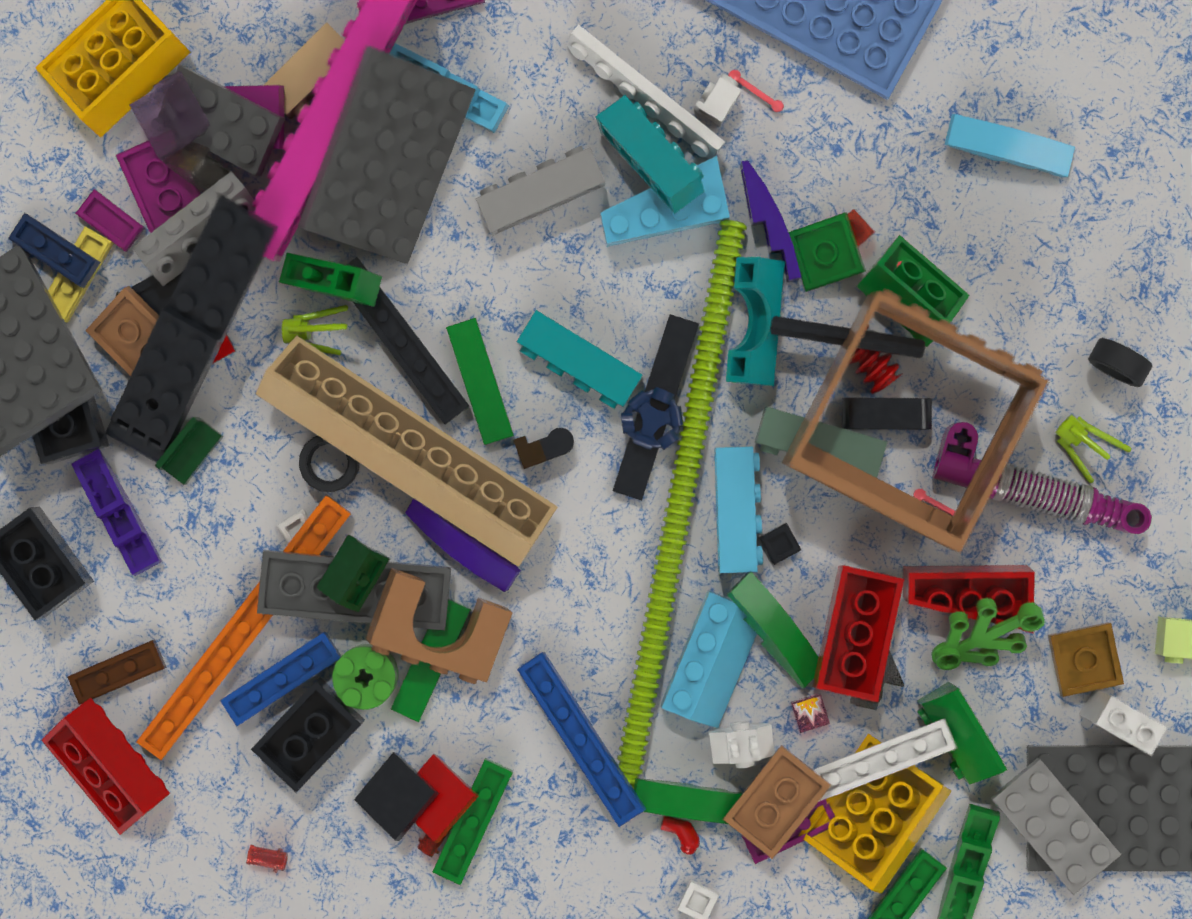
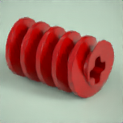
(876, 368)

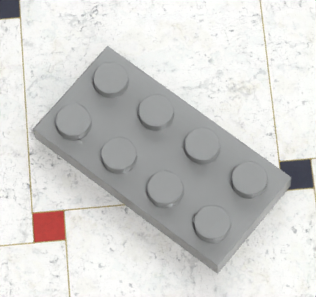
(1055, 826)

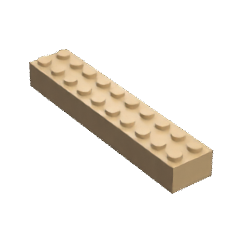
(406, 450)

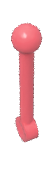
(777, 105)
(921, 495)

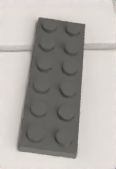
(292, 580)

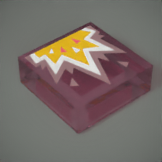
(810, 712)

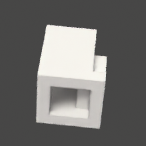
(719, 99)

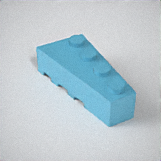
(649, 216)

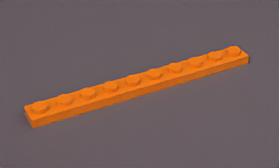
(233, 639)

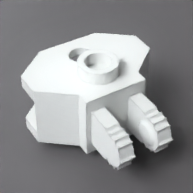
(742, 743)

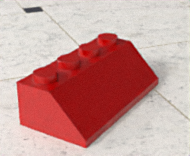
(858, 633)
(105, 765)

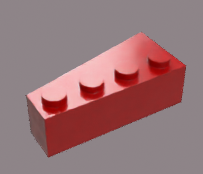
(962, 587)

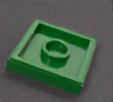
(827, 252)

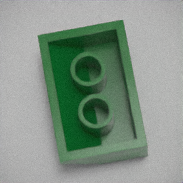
(915, 282)
(975, 754)

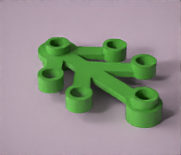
(951, 653)

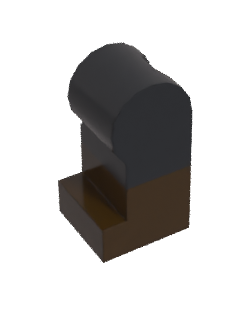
(556, 444)

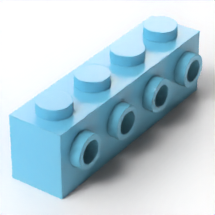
(736, 509)

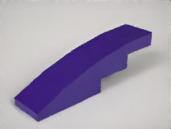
(764, 211)
(116, 512)
(463, 547)

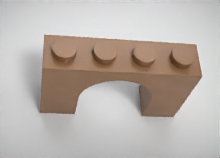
(469, 656)

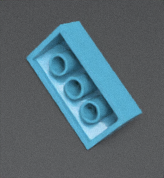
(710, 662)

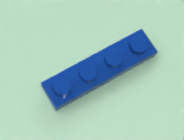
(281, 678)

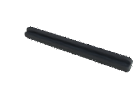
(837, 335)

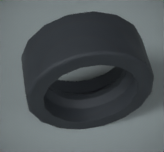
(1120, 362)
(311, 478)

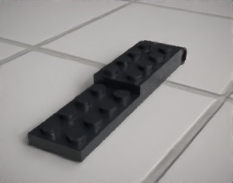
(191, 329)

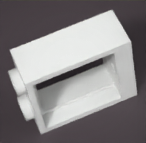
(1123, 721)

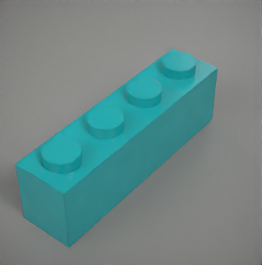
(650, 153)
(579, 359)

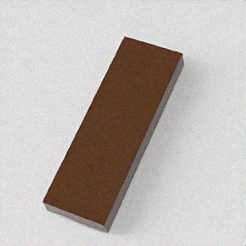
(117, 671)

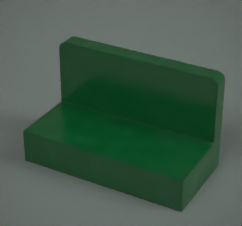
(189, 450)
(352, 573)

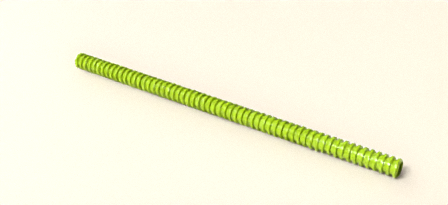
(680, 500)

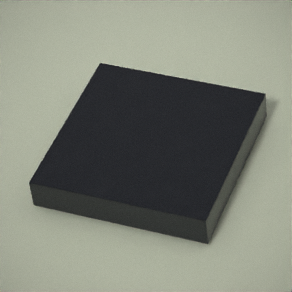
(396, 796)

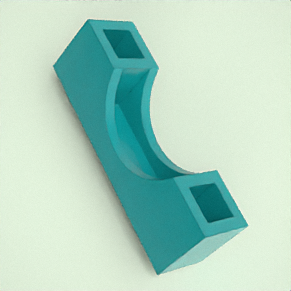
(761, 286)

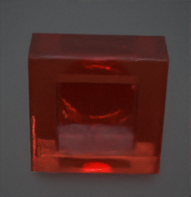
(861, 228)

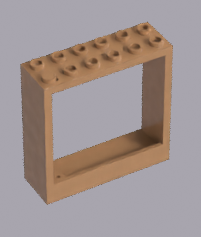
(879, 495)

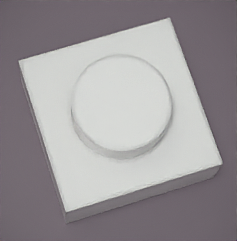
(697, 900)

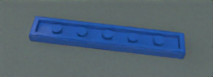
(581, 739)

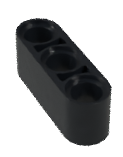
(887, 413)

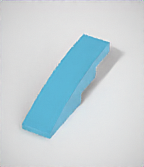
(484, 108)
(1009, 145)

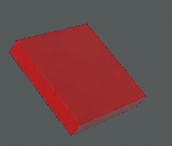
(449, 804)

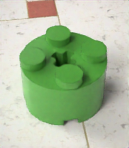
(356, 692)

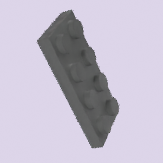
(238, 128)

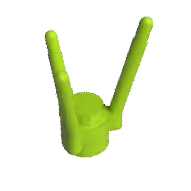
(301, 327)
(1074, 431)

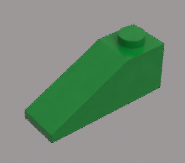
(331, 279)

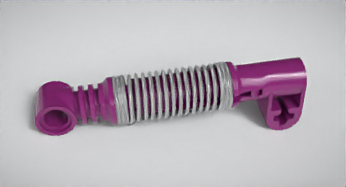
(1036, 490)

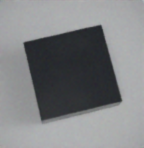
(780, 543)

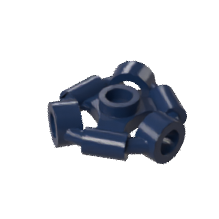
(652, 419)

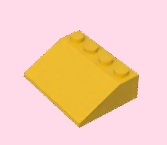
(112, 62)
(878, 822)

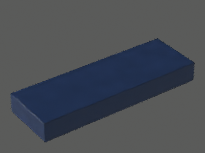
(54, 250)

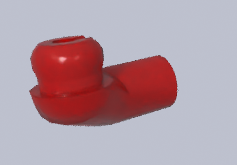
(685, 832)

